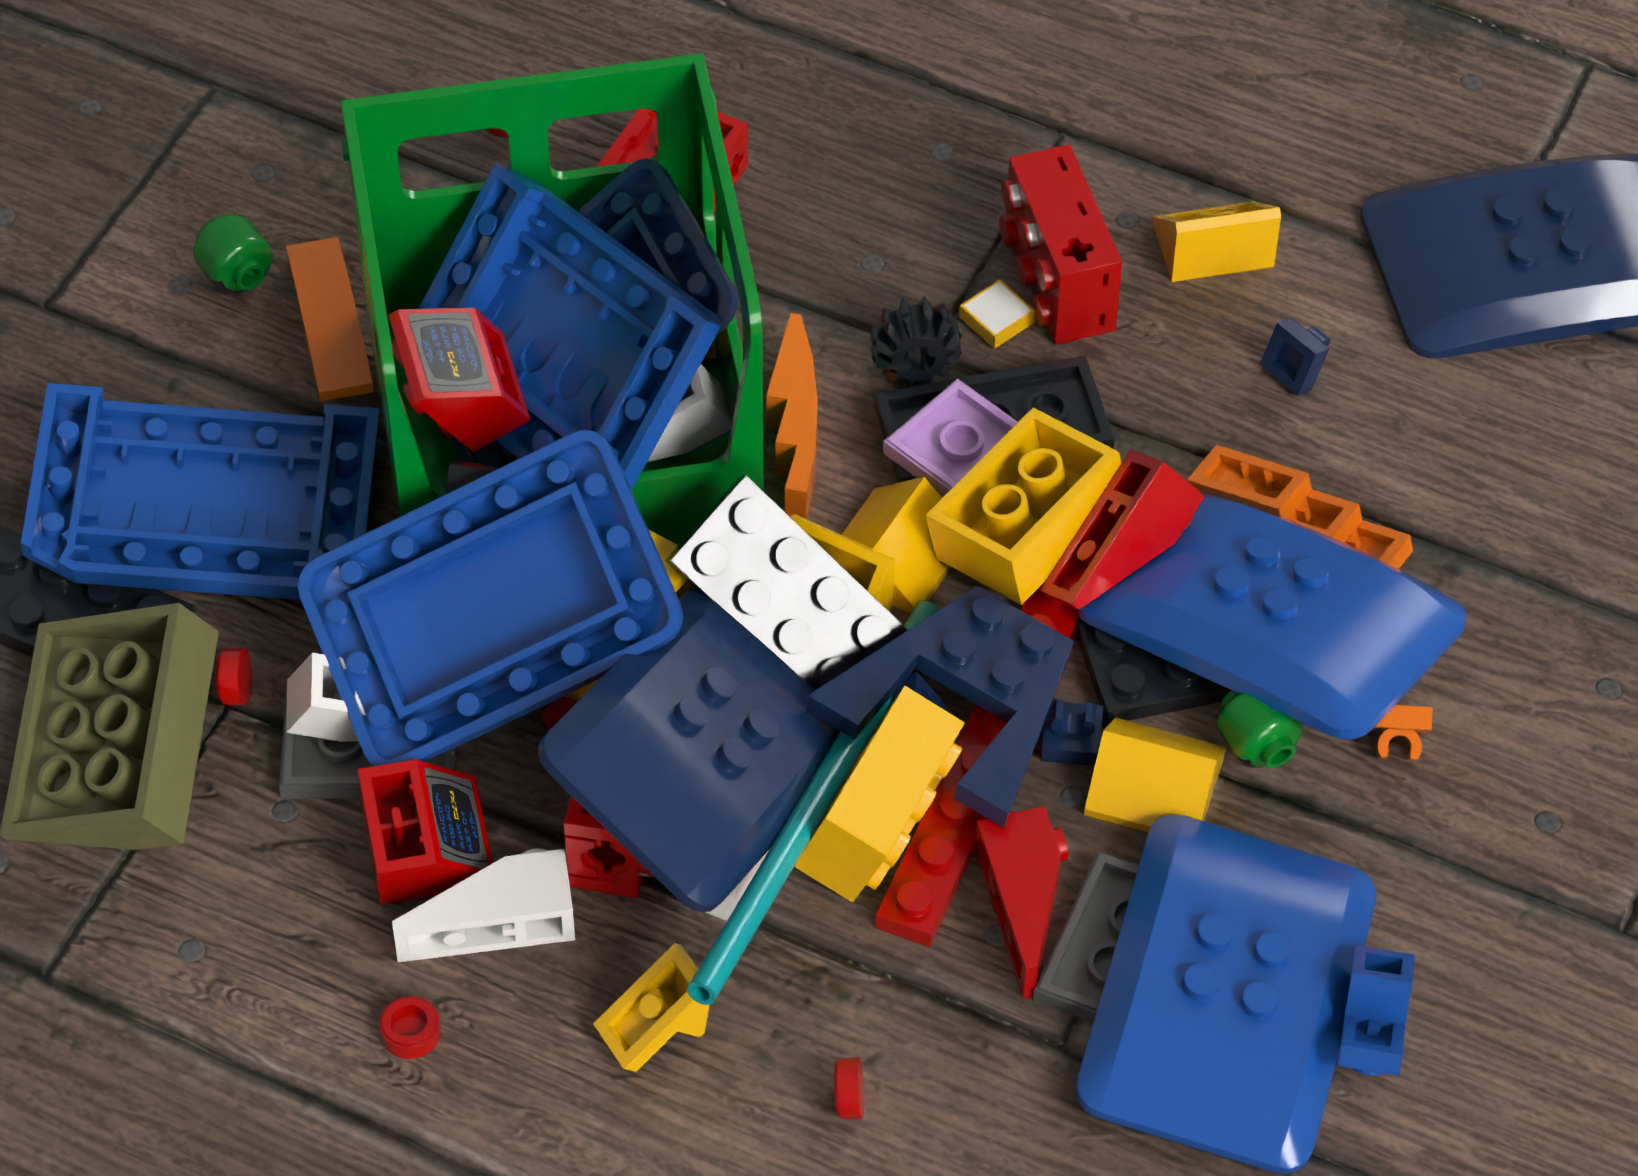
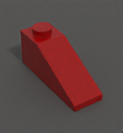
(1127, 527)
(1022, 883)

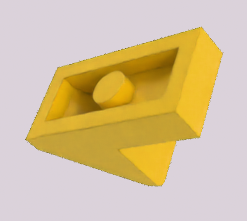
(653, 1011)

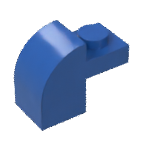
(1376, 1011)

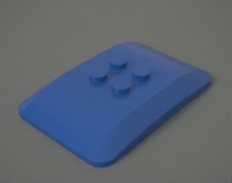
(490, 601)
(1283, 617)
(1226, 994)

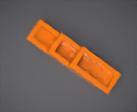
(329, 319)
(794, 414)
(1291, 496)

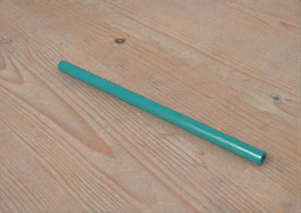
(785, 851)

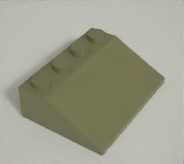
(111, 730)

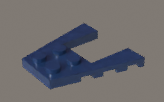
(986, 656)

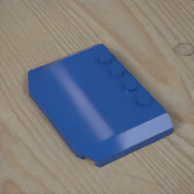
(585, 319)
(194, 492)

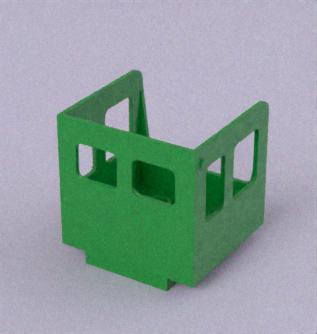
(410, 232)

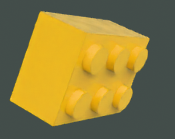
(1022, 505)
(883, 796)

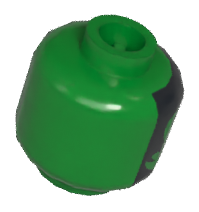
(232, 253)
(1257, 732)

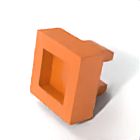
(1406, 723)

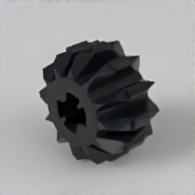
(916, 342)

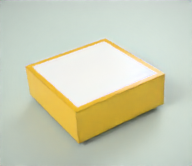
(997, 314)

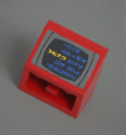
(459, 373)
(421, 828)

